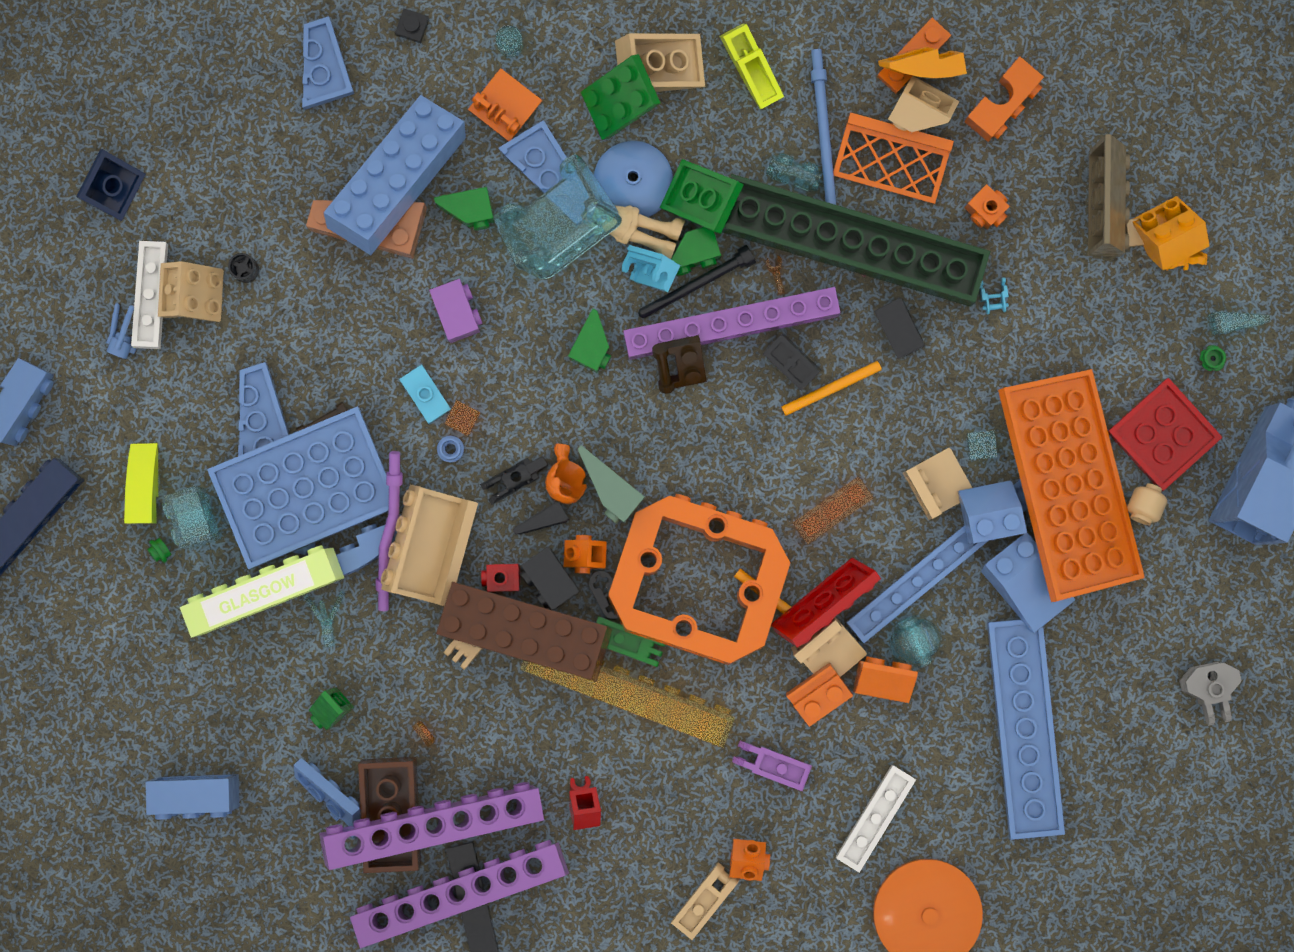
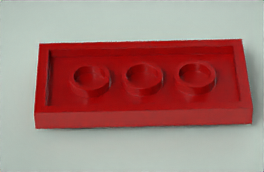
(825, 602)

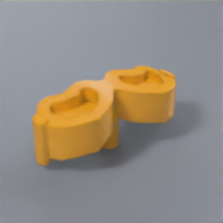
(1198, 258)

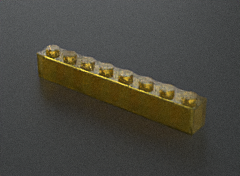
(647, 700)

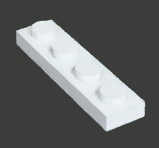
(146, 323)
(875, 818)

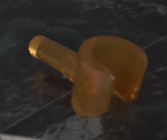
(776, 274)

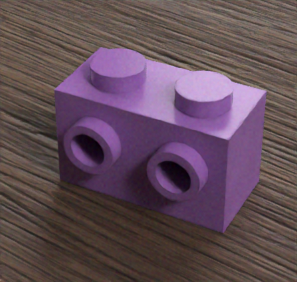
(455, 310)

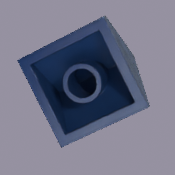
(110, 185)

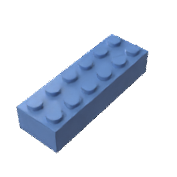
(395, 175)

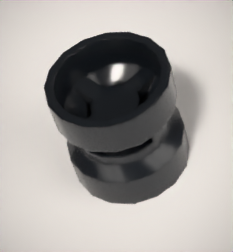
(243, 263)

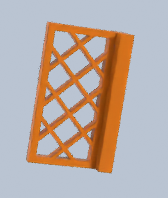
(889, 132)

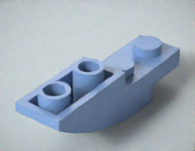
(355, 558)

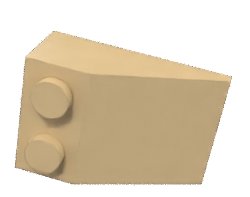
(669, 59)

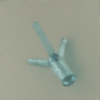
(326, 622)

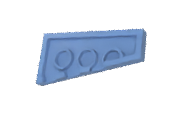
(536, 156)

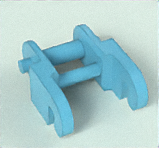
(1003, 295)

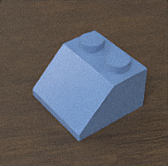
(991, 512)

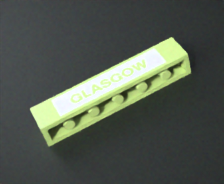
(261, 592)

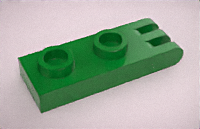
(631, 644)

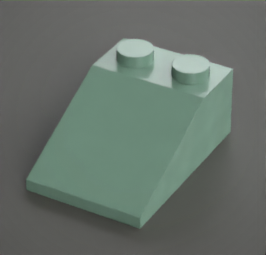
(614, 492)

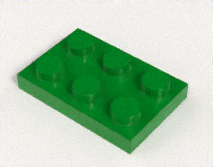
(620, 97)
(701, 196)

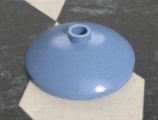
(645, 161)

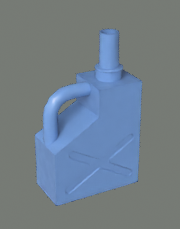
(1261, 488)

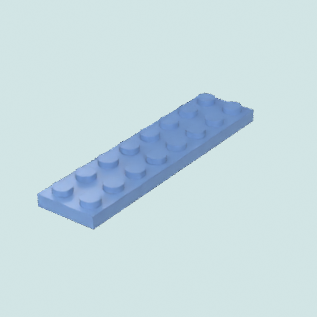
(1025, 730)

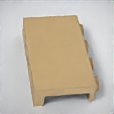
(428, 545)

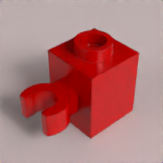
(584, 805)

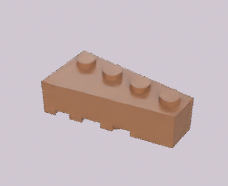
(401, 239)

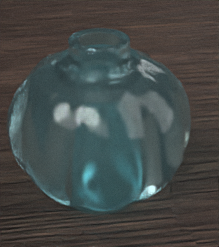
(916, 641)

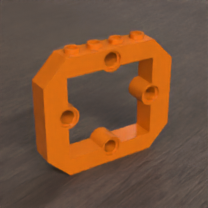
(758, 613)

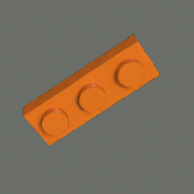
(931, 36)

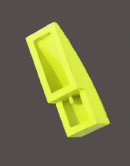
(752, 65)
(141, 484)

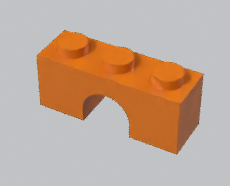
(989, 118)

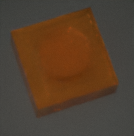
(462, 418)

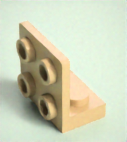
(190, 291)
(937, 483)
(830, 645)

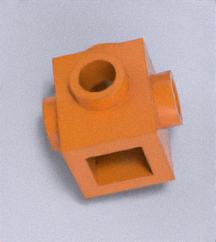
(978, 208)
(579, 554)
(748, 860)

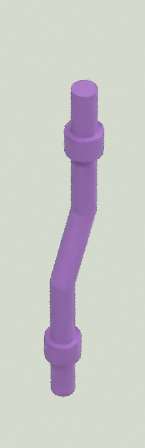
(394, 480)

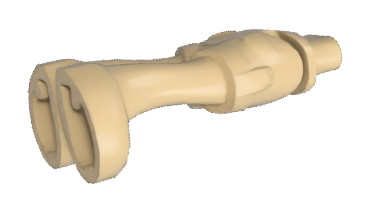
(628, 231)

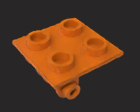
(504, 104)

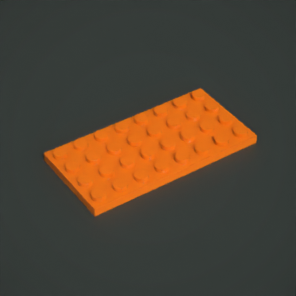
(1071, 484)

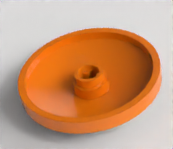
(927, 908)

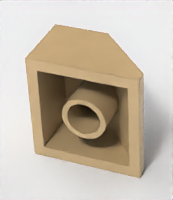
(922, 107)

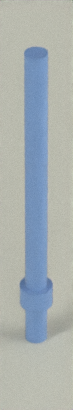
(819, 77)

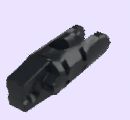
(528, 472)

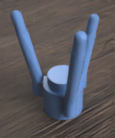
(119, 342)

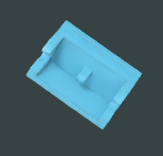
(650, 268)

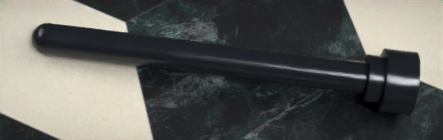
(741, 259)

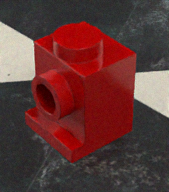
(511, 573)

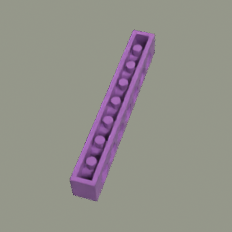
(736, 321)
(527, 811)
(370, 932)

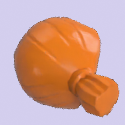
(565, 478)

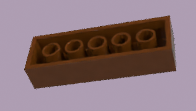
(524, 631)

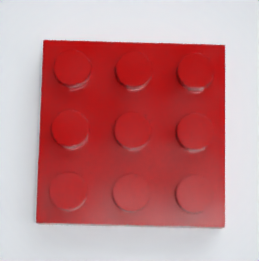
(1164, 434)

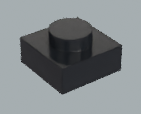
(412, 25)

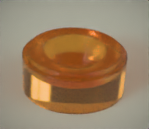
(424, 733)

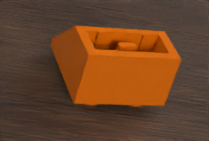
(885, 681)

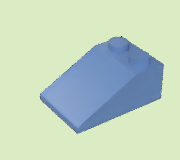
(1022, 583)

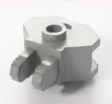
(1214, 690)

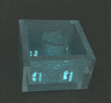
(191, 518)

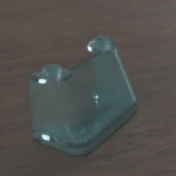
(559, 222)

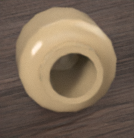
(1147, 504)

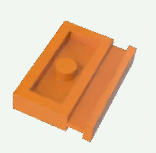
(819, 694)

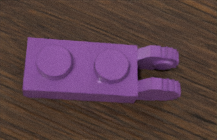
(775, 766)

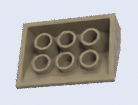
(1108, 198)

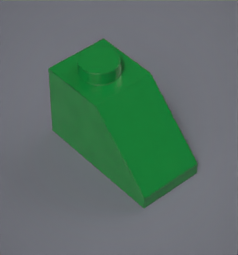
(468, 207)
(591, 345)

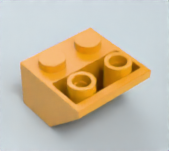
(1171, 232)

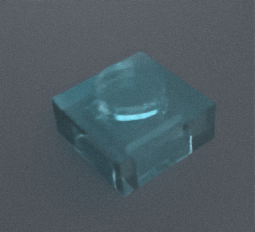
(981, 445)

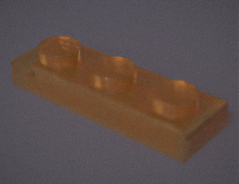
(832, 510)

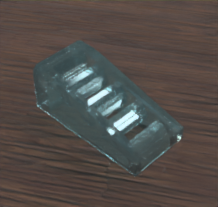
(1229, 321)

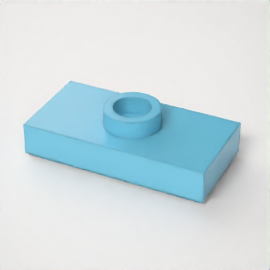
(425, 394)

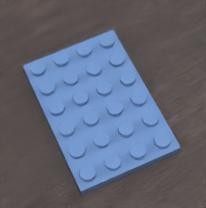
(302, 487)

